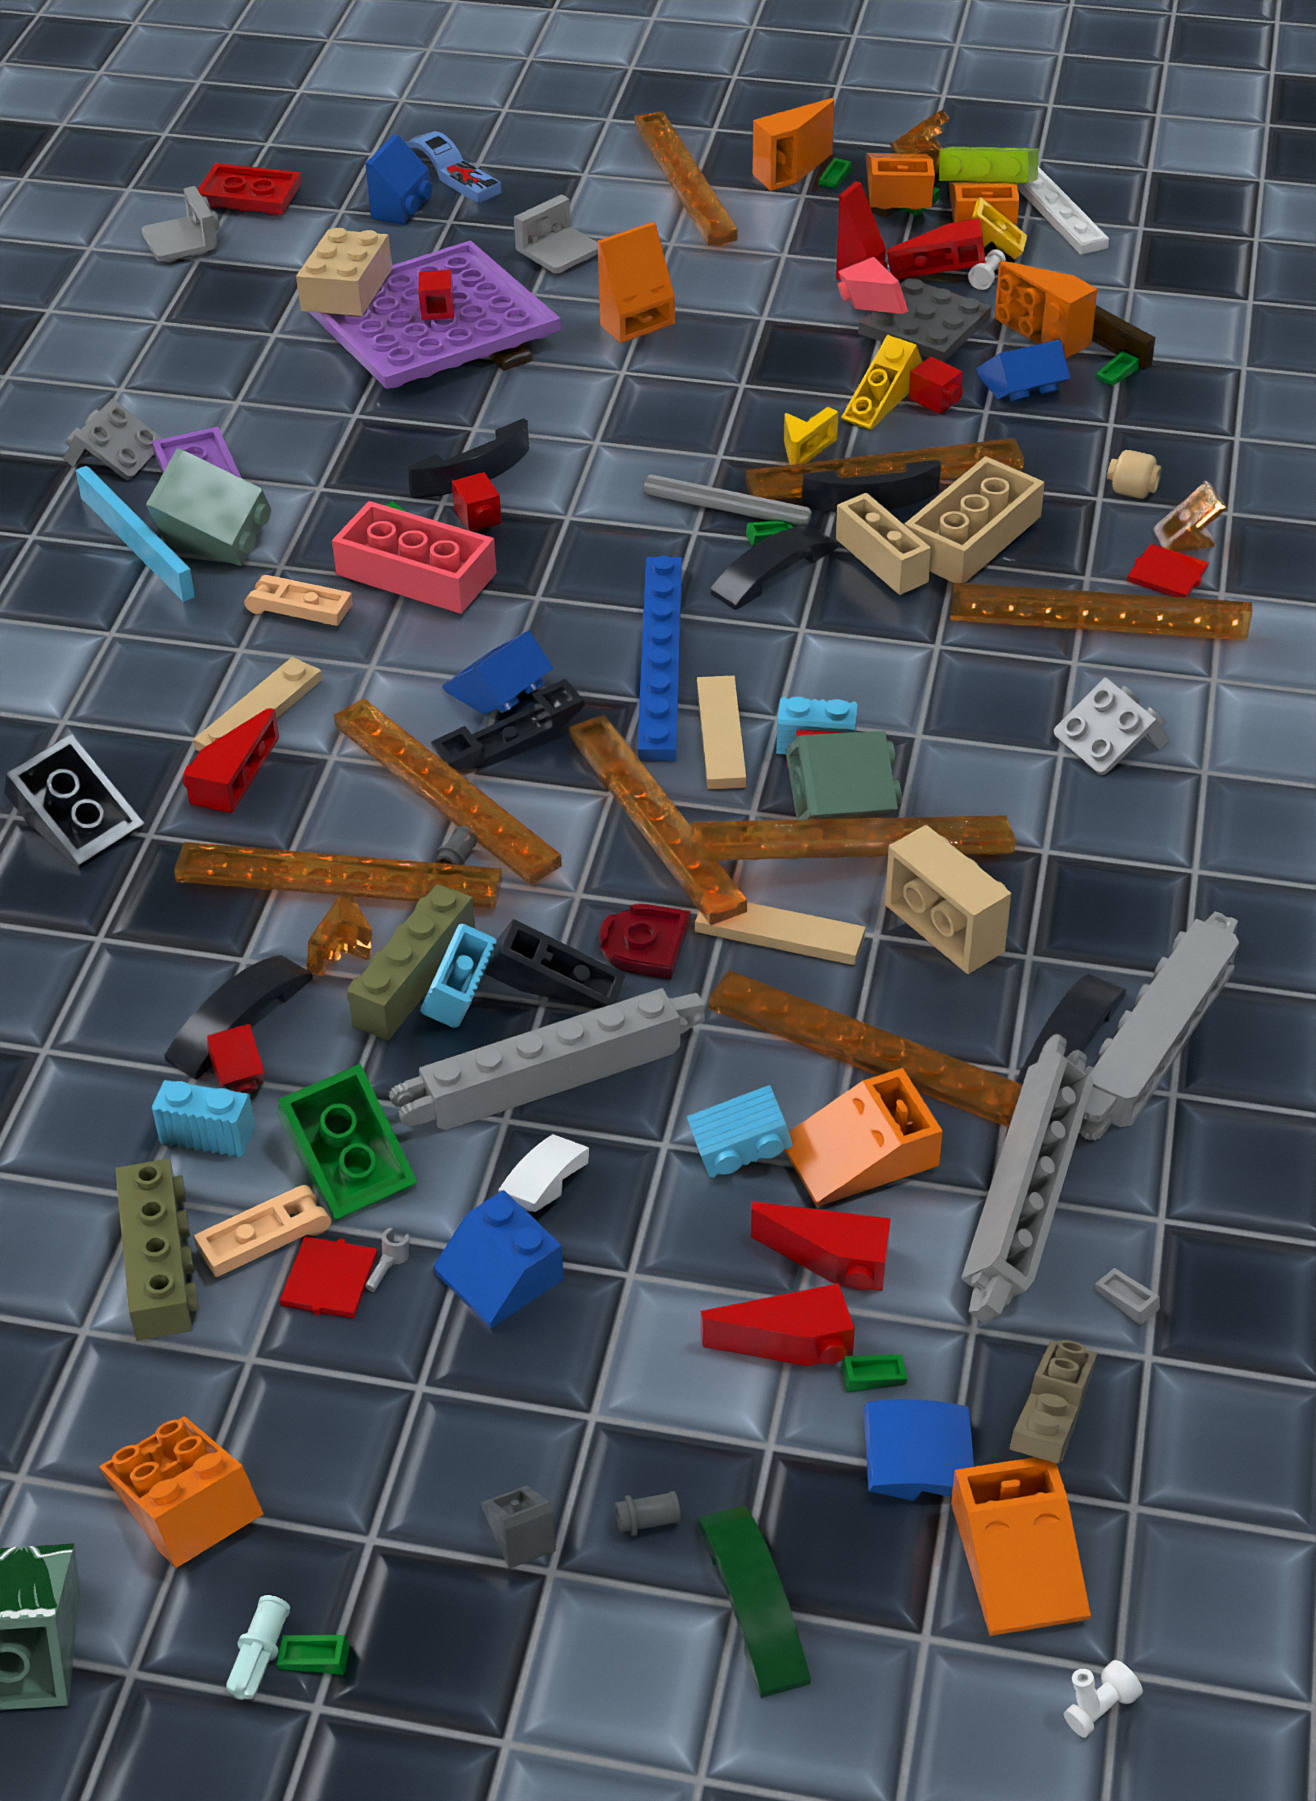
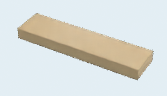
(721, 732)
(790, 932)

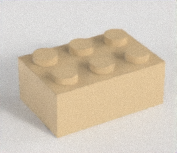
(344, 272)
(947, 898)

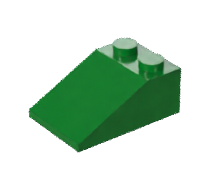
(345, 1142)

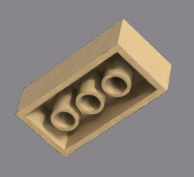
(977, 518)

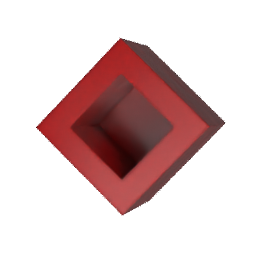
(436, 294)
(935, 385)
(476, 502)
(236, 1059)

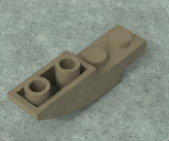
(1054, 1401)

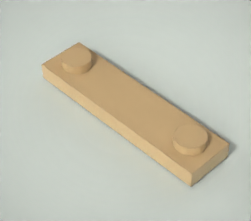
(276, 692)

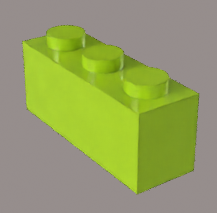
(989, 164)

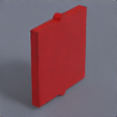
(1167, 571)
(329, 1277)

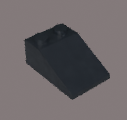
(71, 801)

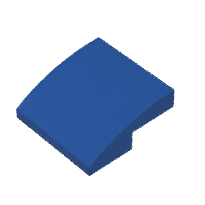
(916, 1446)

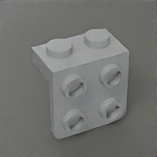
(185, 234)
(548, 238)
(113, 438)
(1109, 726)

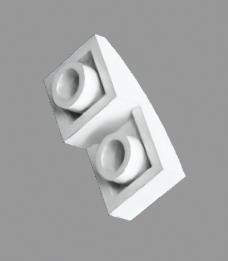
(540, 1173)

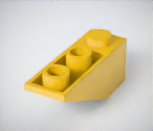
(883, 383)

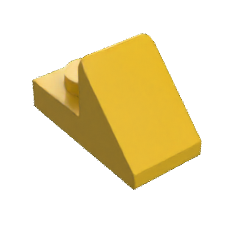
(999, 230)
(807, 439)

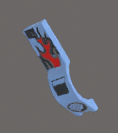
(453, 169)

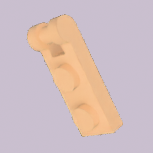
(299, 600)
(261, 1230)

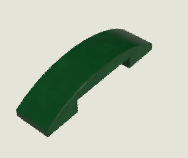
(757, 1600)

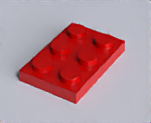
(250, 188)

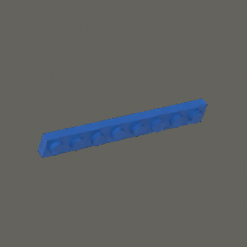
(660, 660)

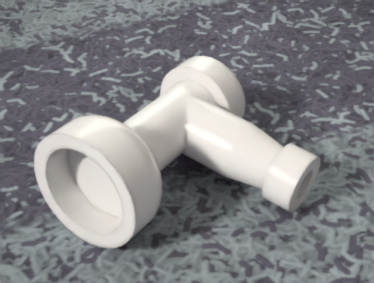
(982, 274)
(1118, 1685)

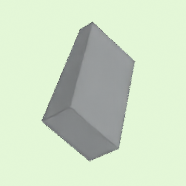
(1128, 1295)

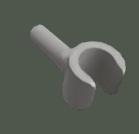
(391, 1254)

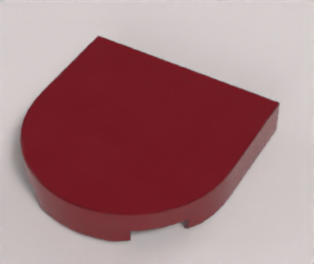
(645, 939)

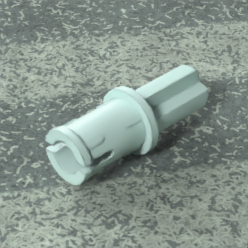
(257, 1647)

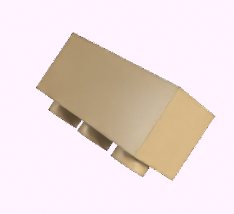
(883, 543)

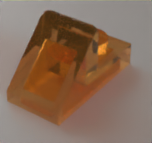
(921, 137)
(1187, 523)
(340, 931)

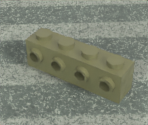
(408, 962)
(154, 1250)

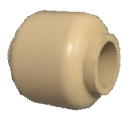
(1134, 474)

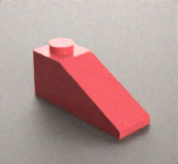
(871, 288)

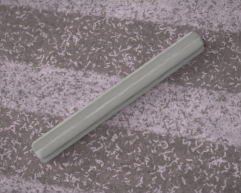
(727, 500)

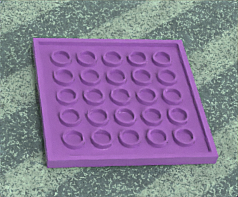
(489, 316)

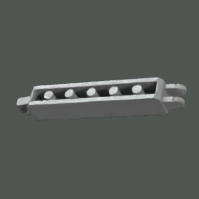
(1160, 1024)
(547, 1060)
(1027, 1180)

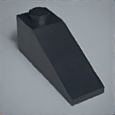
(551, 968)

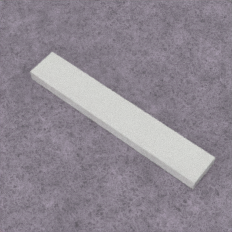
(1064, 214)

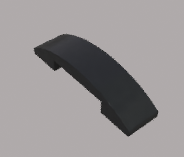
(435, 476)
(890, 490)
(745, 576)
(514, 735)
(233, 1007)
(1077, 1017)

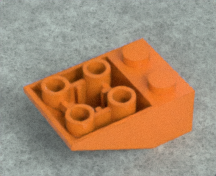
(792, 143)
(900, 180)
(1000, 195)
(634, 284)
(1046, 305)
(865, 1139)
(182, 1489)
(1020, 1544)

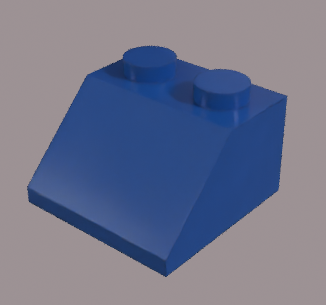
(396, 182)
(1025, 370)
(501, 675)
(500, 1259)

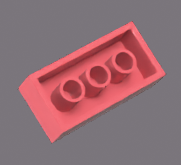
(414, 556)

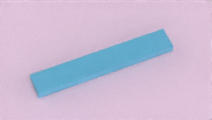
(135, 534)

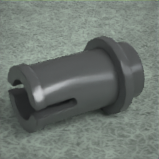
(456, 848)
(647, 1512)

